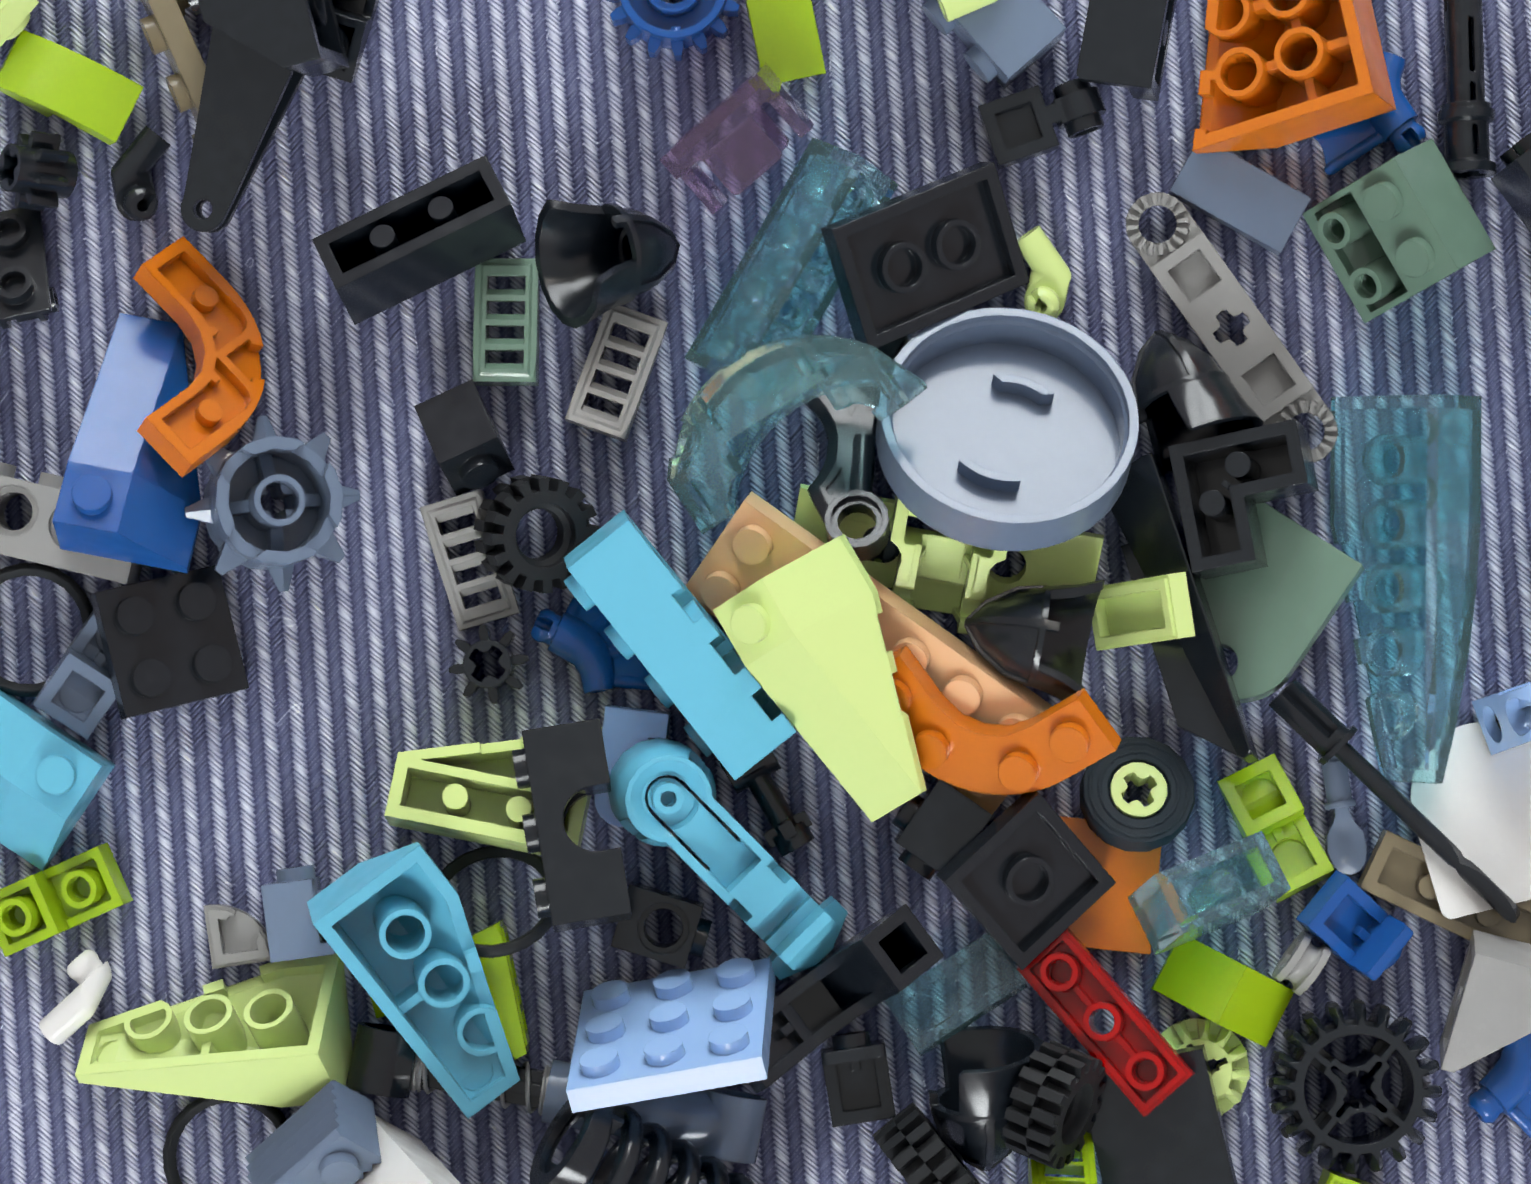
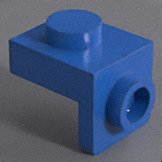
(1354, 926)

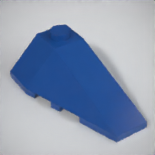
(116, 488)

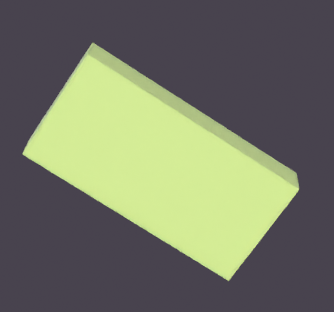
(1143, 612)

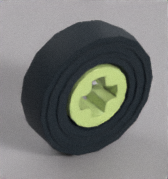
(1131, 824)

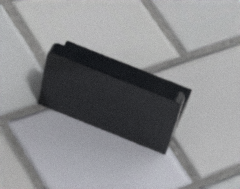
(1126, 44)

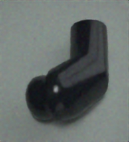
(133, 179)

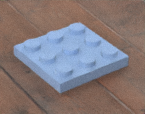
(672, 1034)

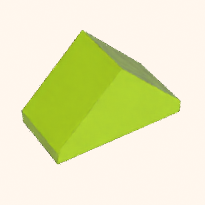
(1223, 991)

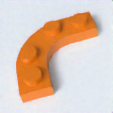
(225, 353)
(999, 756)

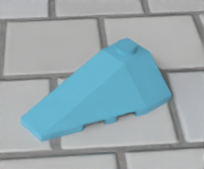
(43, 782)

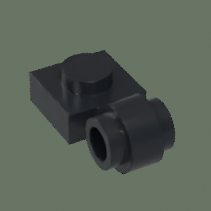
(1023, 125)

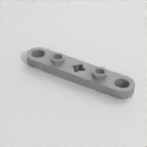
(1206, 287)

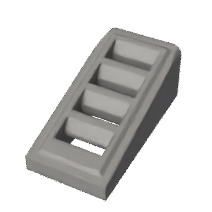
(600, 421)
(447, 510)

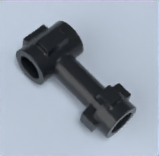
(788, 829)

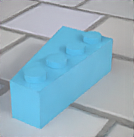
(677, 643)

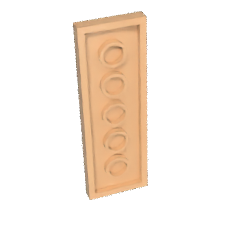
(765, 539)

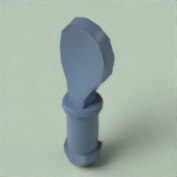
(1344, 839)

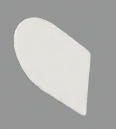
(1486, 816)

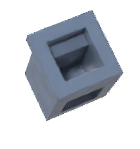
(288, 916)

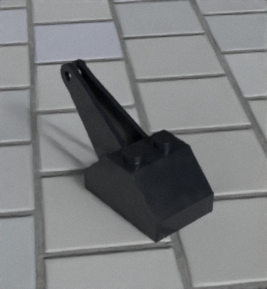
(249, 82)

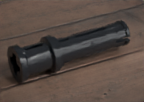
(1466, 112)

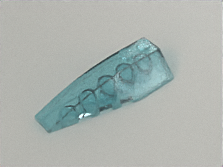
(1412, 517)

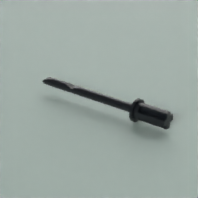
(1331, 739)

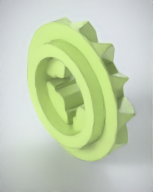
(1229, 1076)

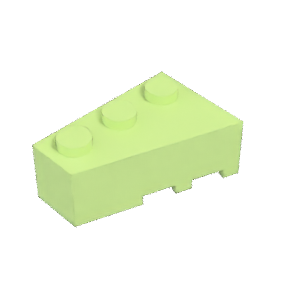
(468, 795)

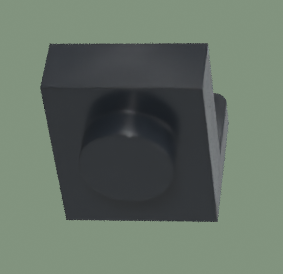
(857, 1079)

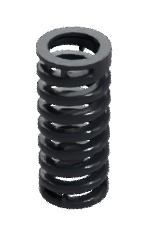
(585, 1158)

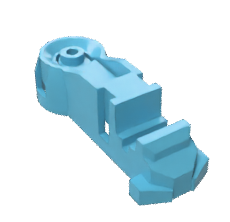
(737, 868)

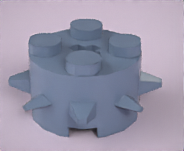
(293, 474)

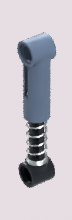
(714, 1120)

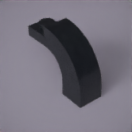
(846, 985)

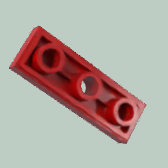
(1134, 1050)

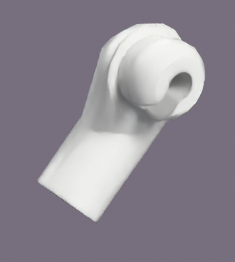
(82, 1001)

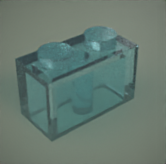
(1208, 892)

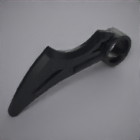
(848, 470)

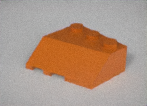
(1288, 72)

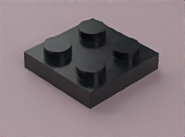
(169, 641)
(1026, 878)

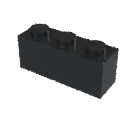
(419, 239)

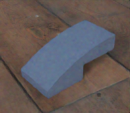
(80, 684)

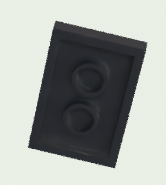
(925, 255)

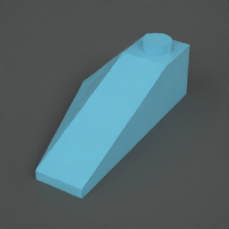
(415, 956)

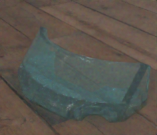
(759, 390)

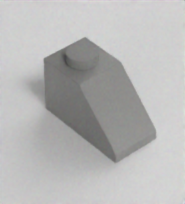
(1489, 1001)

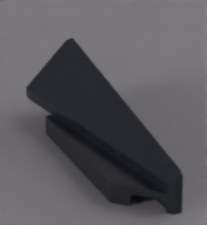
(1194, 666)

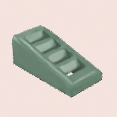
(506, 373)

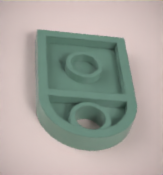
(1280, 609)

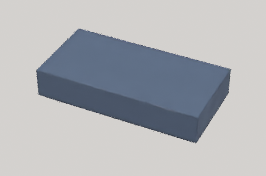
(1240, 197)

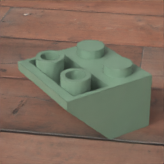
(1398, 230)

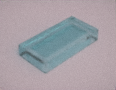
(956, 993)

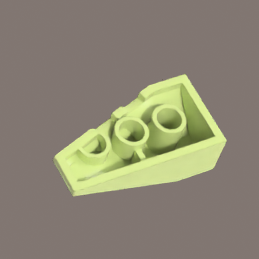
(823, 661)
(243, 1043)

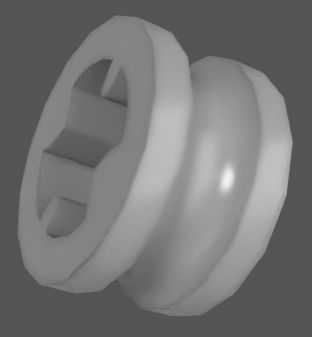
(1301, 963)

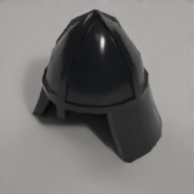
(598, 257)
(1185, 395)
(1037, 634)
(979, 1077)

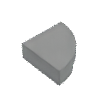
(234, 936)

